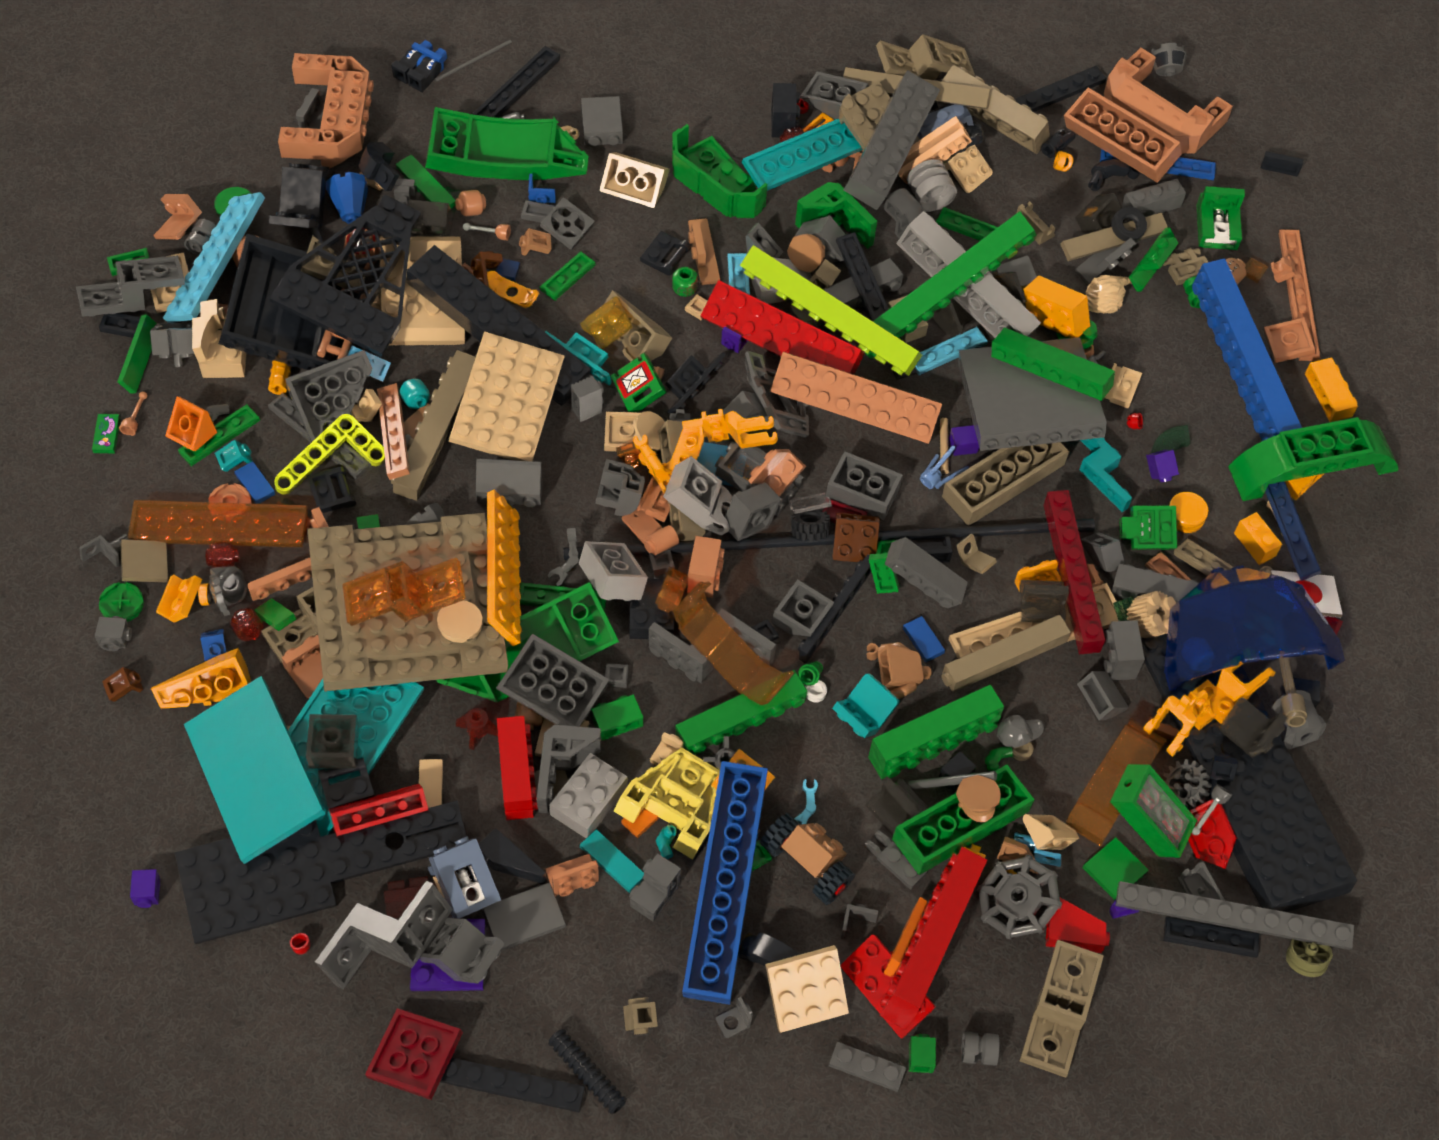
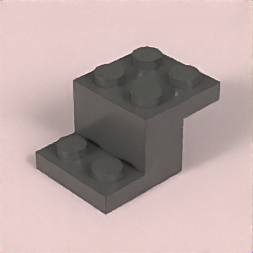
(462, 951)

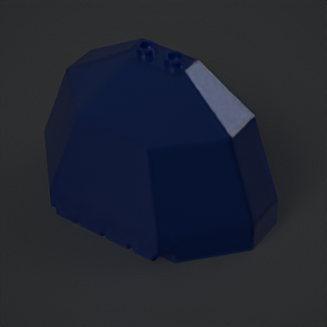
(1242, 617)

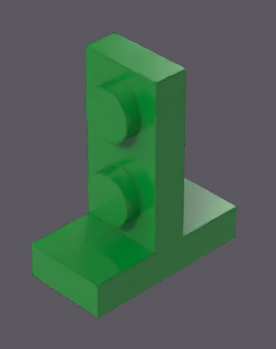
(883, 576)

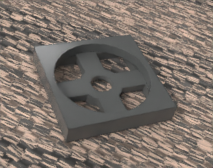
(576, 213)

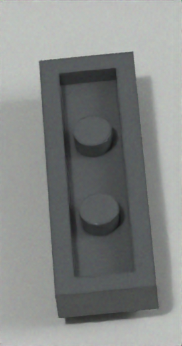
(867, 1066)

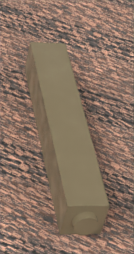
(1005, 653)

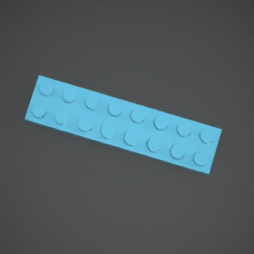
(214, 257)

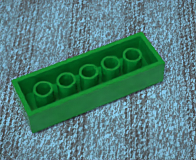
(935, 732)
(946, 828)

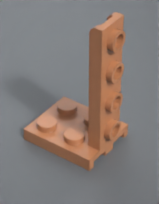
(287, 576)

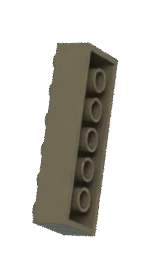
(1005, 113)
(1001, 478)

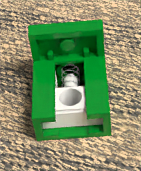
(1223, 207)

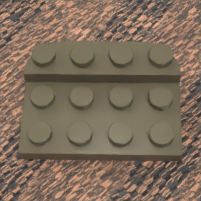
(863, 111)

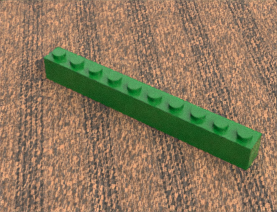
(956, 277)

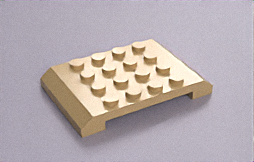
(421, 320)

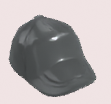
(1017, 731)

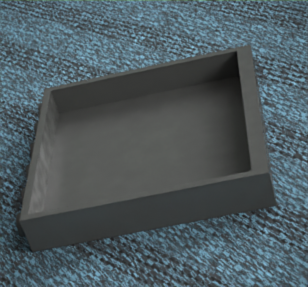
(1023, 408)

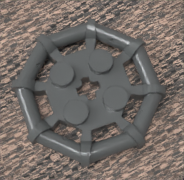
(1024, 908)

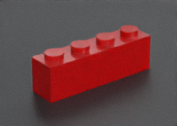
(378, 809)

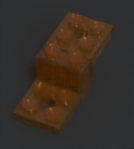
(403, 591)

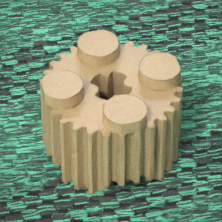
(1152, 613)

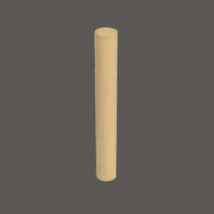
(944, 468)

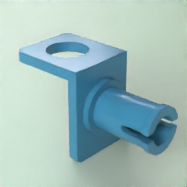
(1039, 855)

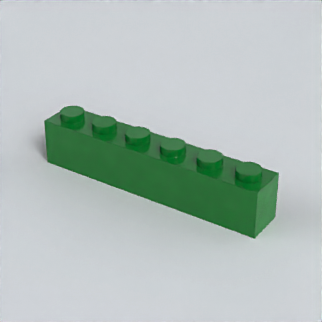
(1053, 364)
(736, 716)

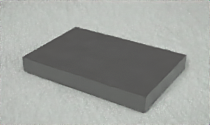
(525, 916)

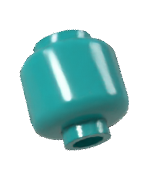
(414, 392)

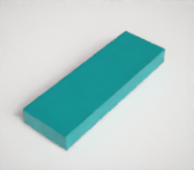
(612, 860)

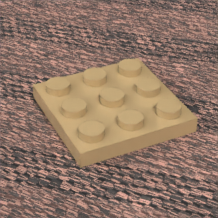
(807, 988)

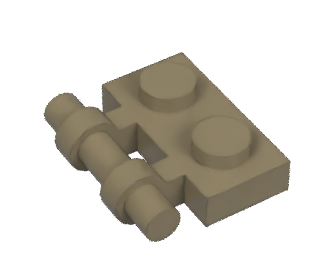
(1184, 270)

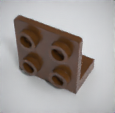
(855, 537)

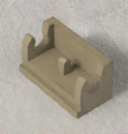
(1042, 230)

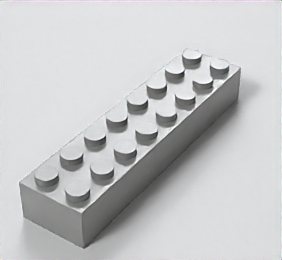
(986, 300)

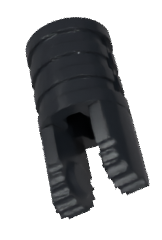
(1057, 143)

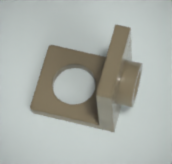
(974, 559)

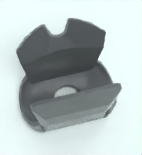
(1307, 733)

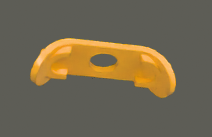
(500, 285)

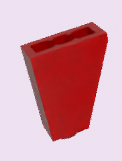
(1077, 928)

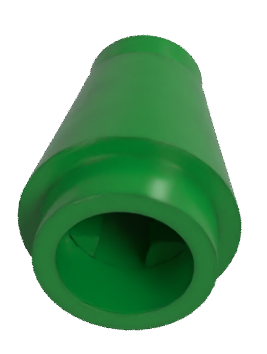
(810, 673)

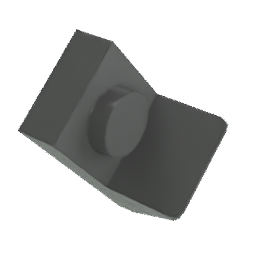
(761, 239)

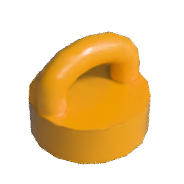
(1060, 160)

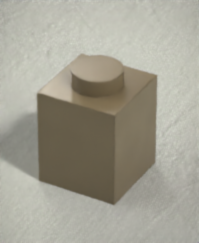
(825, 275)

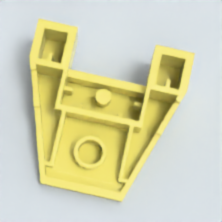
(679, 794)

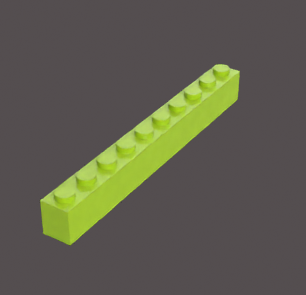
(830, 310)

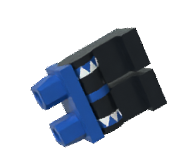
(420, 65)

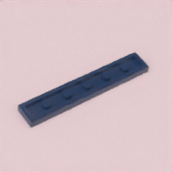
(1292, 530)

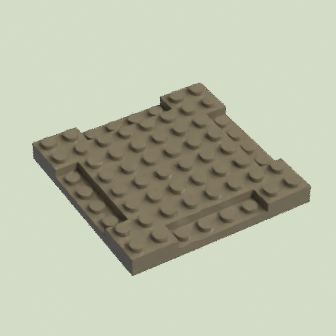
(386, 647)

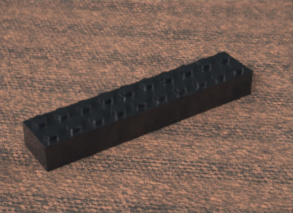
(482, 310)

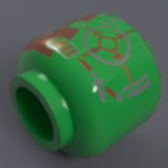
(685, 281)

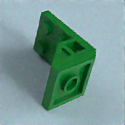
(833, 200)

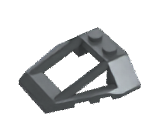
(761, 379)

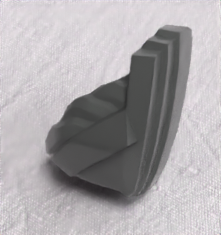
(227, 587)

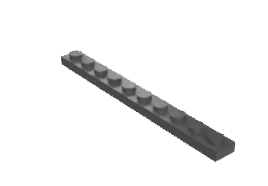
(1235, 915)

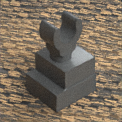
(404, 190)

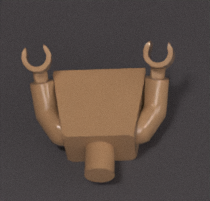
(899, 667)

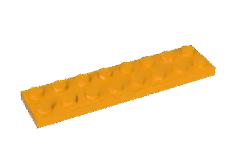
(503, 568)

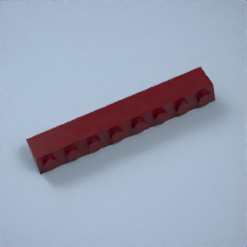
(1074, 572)

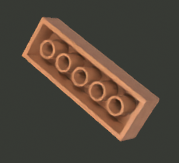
(1122, 134)

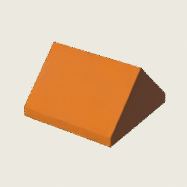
(190, 425)

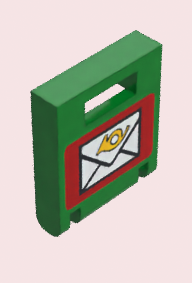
(634, 380)

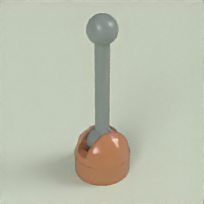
(502, 231)

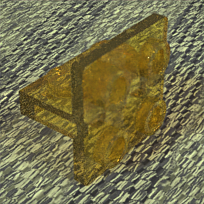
(607, 323)

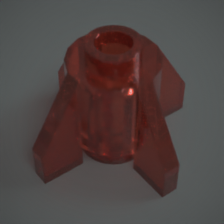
(477, 725)

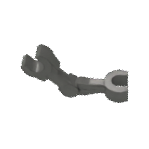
(571, 562)

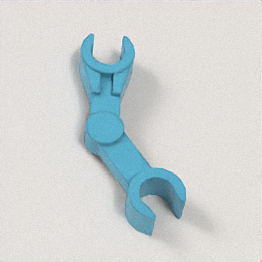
(810, 803)

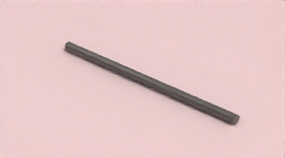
(473, 60)

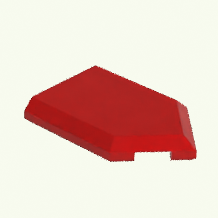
(1216, 835)

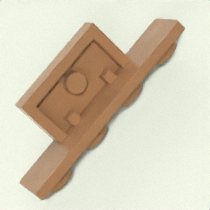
(703, 251)

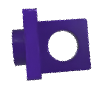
(732, 340)

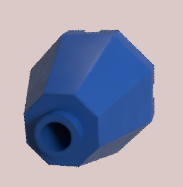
(348, 195)

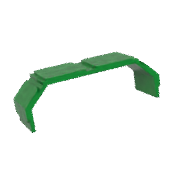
(728, 203)

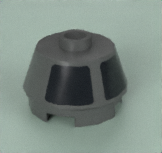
(1169, 59)

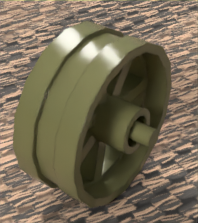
(1308, 961)

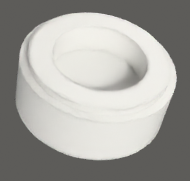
(816, 692)

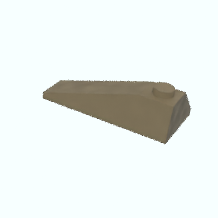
(645, 334)

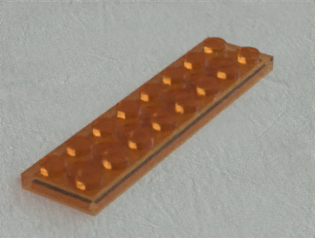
(218, 522)

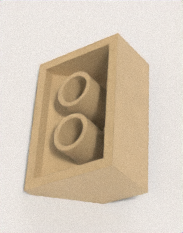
(634, 179)

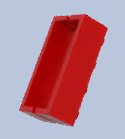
(516, 767)

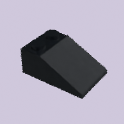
(645, 612)

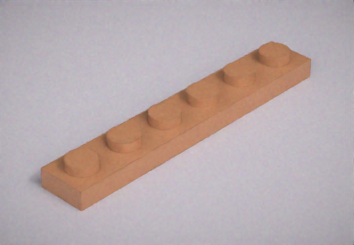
(393, 432)

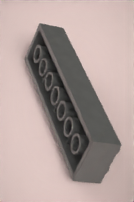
(891, 140)

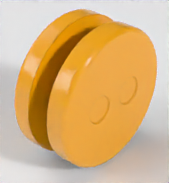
(1190, 511)

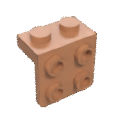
(305, 665)

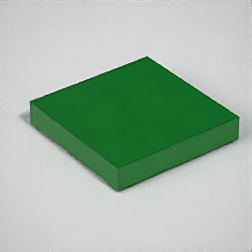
(1113, 865)

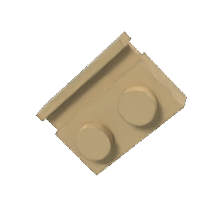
(1124, 386)

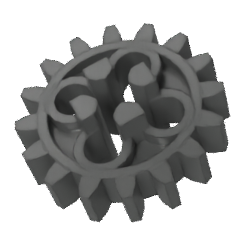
(1196, 775)

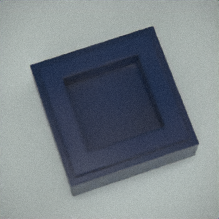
(508, 269)

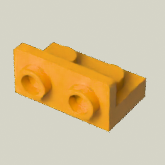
(178, 597)

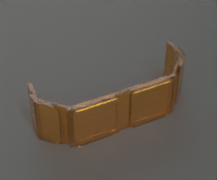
(726, 649)
(1093, 812)

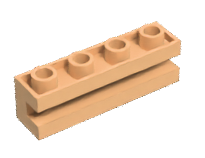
(936, 145)

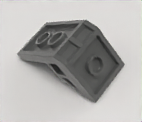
(571, 747)

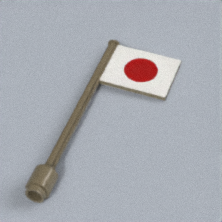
(1325, 596)

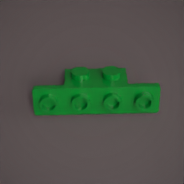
(1153, 259)

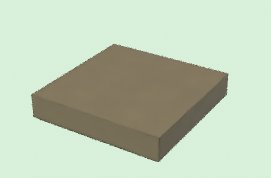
(144, 561)

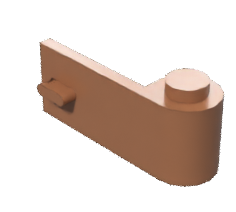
(650, 532)

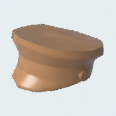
(806, 252)
(978, 797)

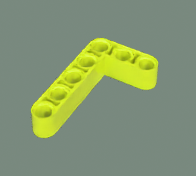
(327, 449)

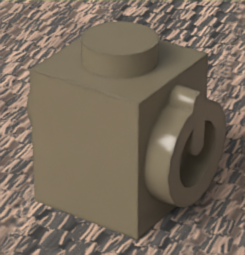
(640, 1015)

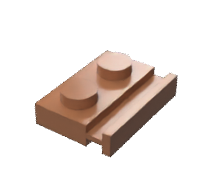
(653, 502)

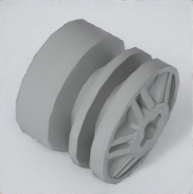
(932, 185)

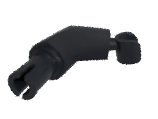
(1110, 168)

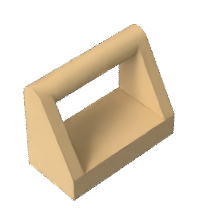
(1051, 837)

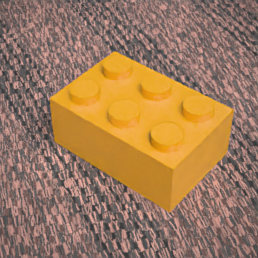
(1057, 307)

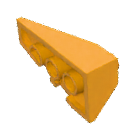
(205, 682)

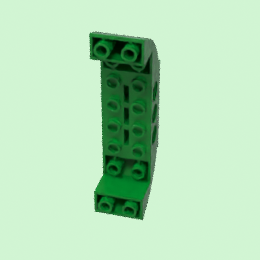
(1311, 453)

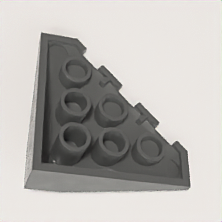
(328, 393)

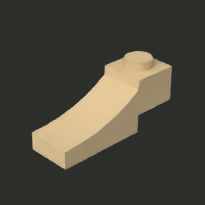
(205, 327)

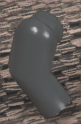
(216, 410)

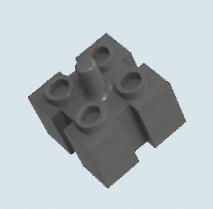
(172, 339)

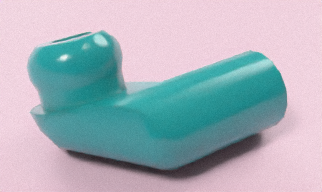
(664, 840)

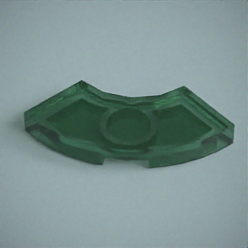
(1172, 439)

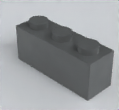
(1156, 198)

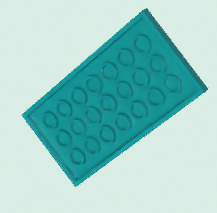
(379, 716)

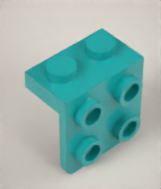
(867, 706)

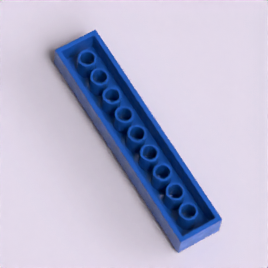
(1244, 350)
(725, 883)

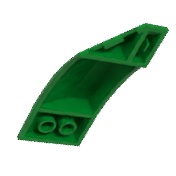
(502, 147)
(570, 623)

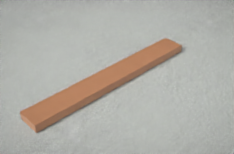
(1298, 286)

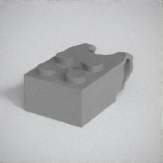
(699, 495)

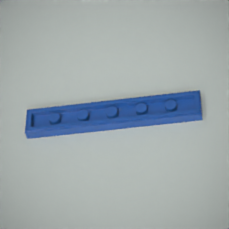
(1182, 167)

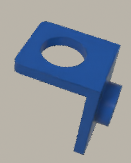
(540, 195)
(213, 644)

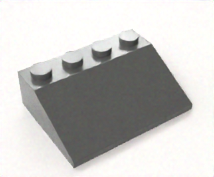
(553, 683)

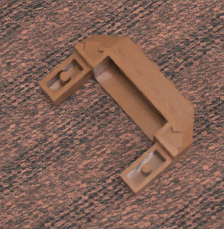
(343, 113)
(1189, 128)

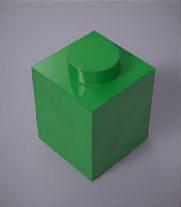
(922, 1053)

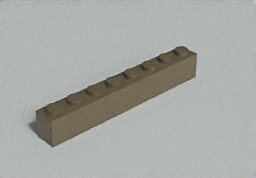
(435, 426)

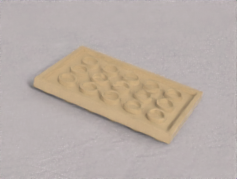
(506, 398)

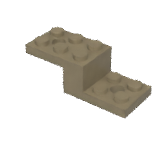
(925, 58)
(303, 626)
(1061, 1008)

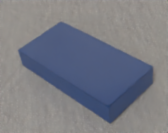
(254, 482)
(923, 639)

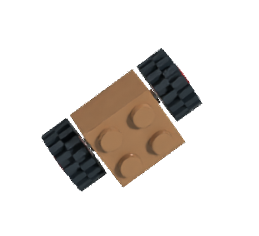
(813, 851)

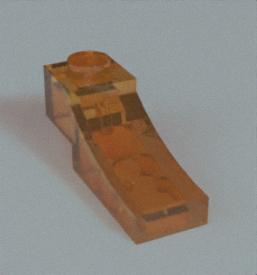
(671, 590)

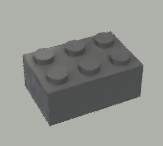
(864, 485)

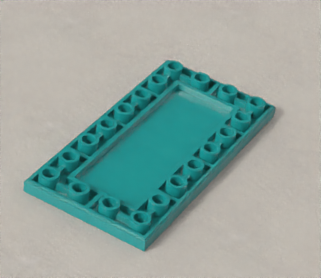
(253, 769)

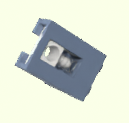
(464, 854)

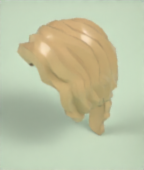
(1106, 293)

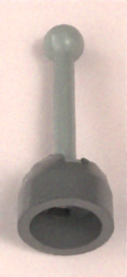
(1220, 796)

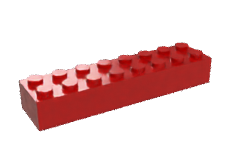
(777, 330)
(932, 937)

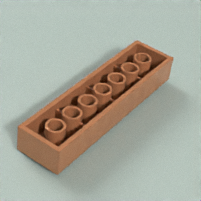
(856, 397)

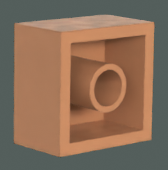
(706, 564)

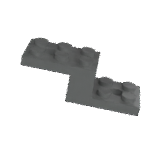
(128, 292)

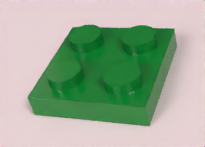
(732, 177)

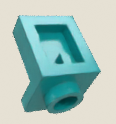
(233, 454)

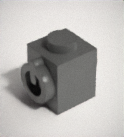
(113, 633)

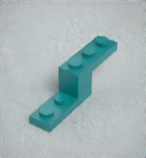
(1096, 469)

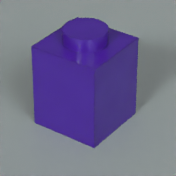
(964, 440)
(1162, 465)
(145, 888)

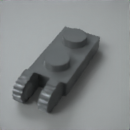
(894, 860)

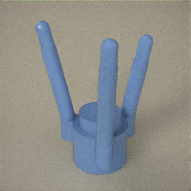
(932, 475)

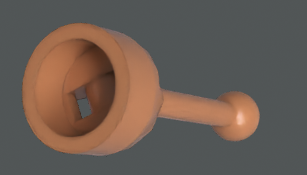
(129, 425)

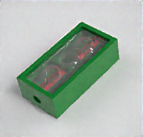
(1153, 810)

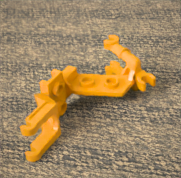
(716, 429)
(1206, 703)

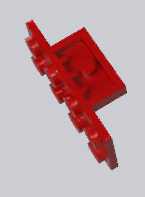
(867, 970)

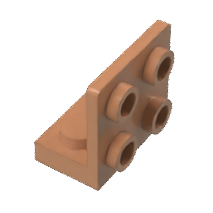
(184, 213)
(778, 470)
(573, 875)

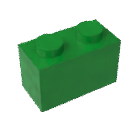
(617, 716)

